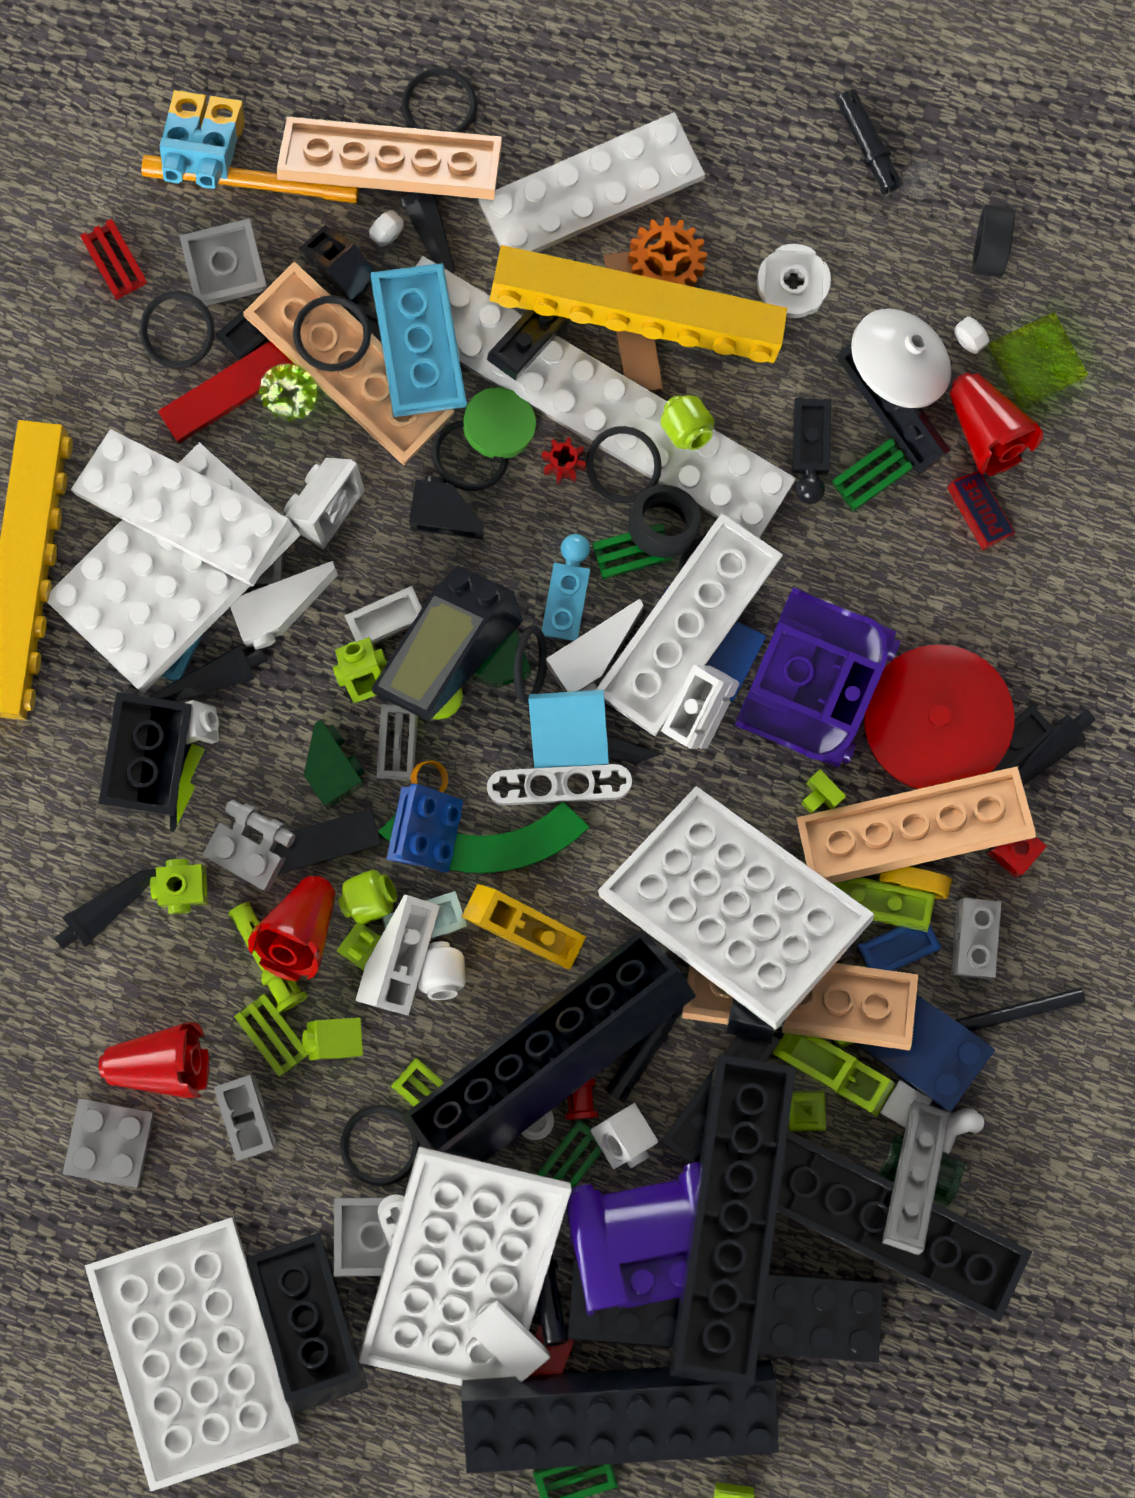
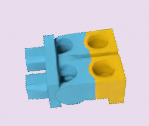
(200, 139)

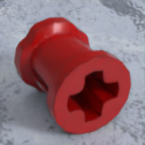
(581, 1103)

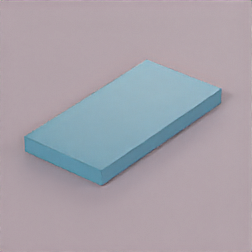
(418, 340)

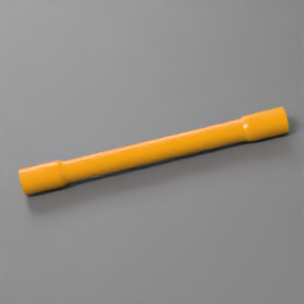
(261, 180)

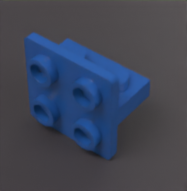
(425, 828)

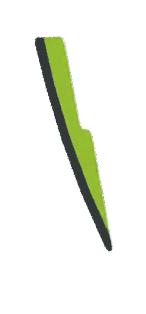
(191, 759)

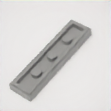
(916, 1178)

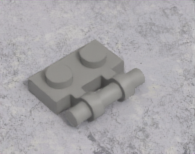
(244, 855)

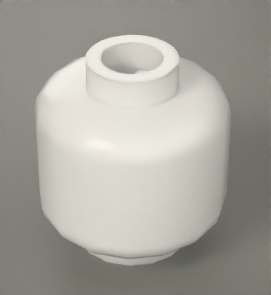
(442, 971)

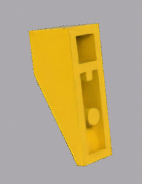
(523, 926)

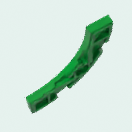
(512, 849)

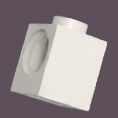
(625, 1137)

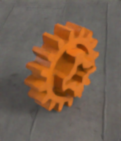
(676, 243)

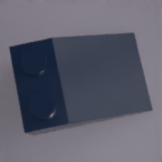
(941, 1057)

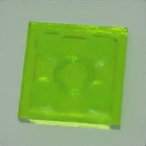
(1038, 360)

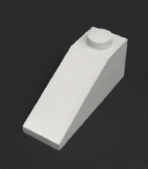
(274, 608)
(589, 657)
(398, 957)

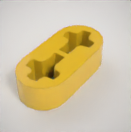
(919, 879)

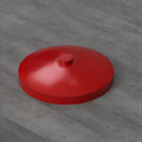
(939, 717)

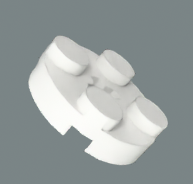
(809, 269)

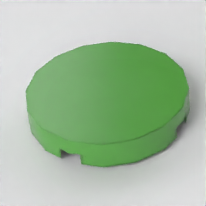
(499, 423)

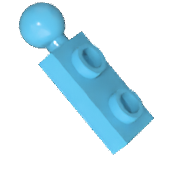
(567, 591)

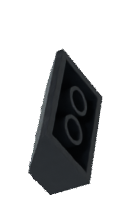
(144, 755)

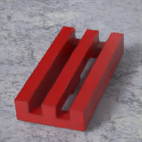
(99, 234)

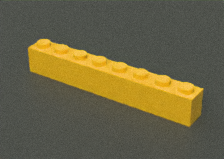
(638, 304)
(26, 554)

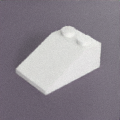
(326, 499)

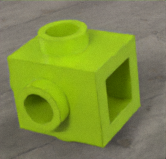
(359, 668)
(193, 889)

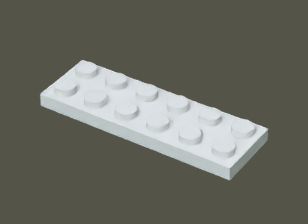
(593, 186)
(182, 507)
(688, 623)

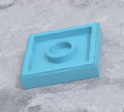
(568, 729)

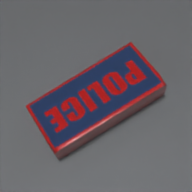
(980, 509)

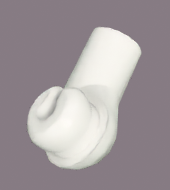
(962, 1122)

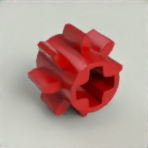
(556, 454)

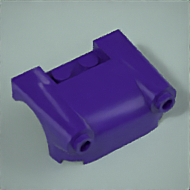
(817, 678)
(632, 1241)

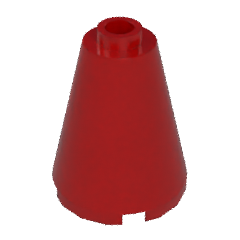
(992, 424)
(296, 930)
(160, 1062)

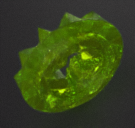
(291, 378)

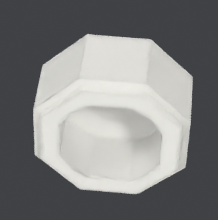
(386, 228)
(971, 335)

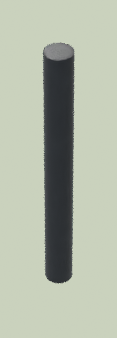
(1023, 1009)

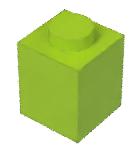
(333, 1039)

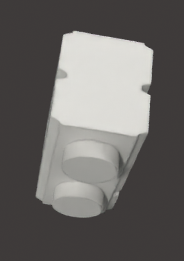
(700, 706)

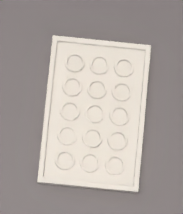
(147, 598)
(736, 906)
(458, 1247)
(192, 1354)

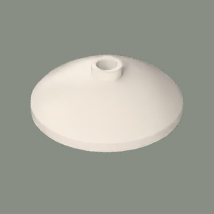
(901, 358)

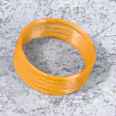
(444, 775)

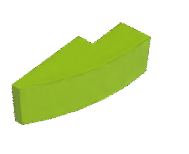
(836, 1071)

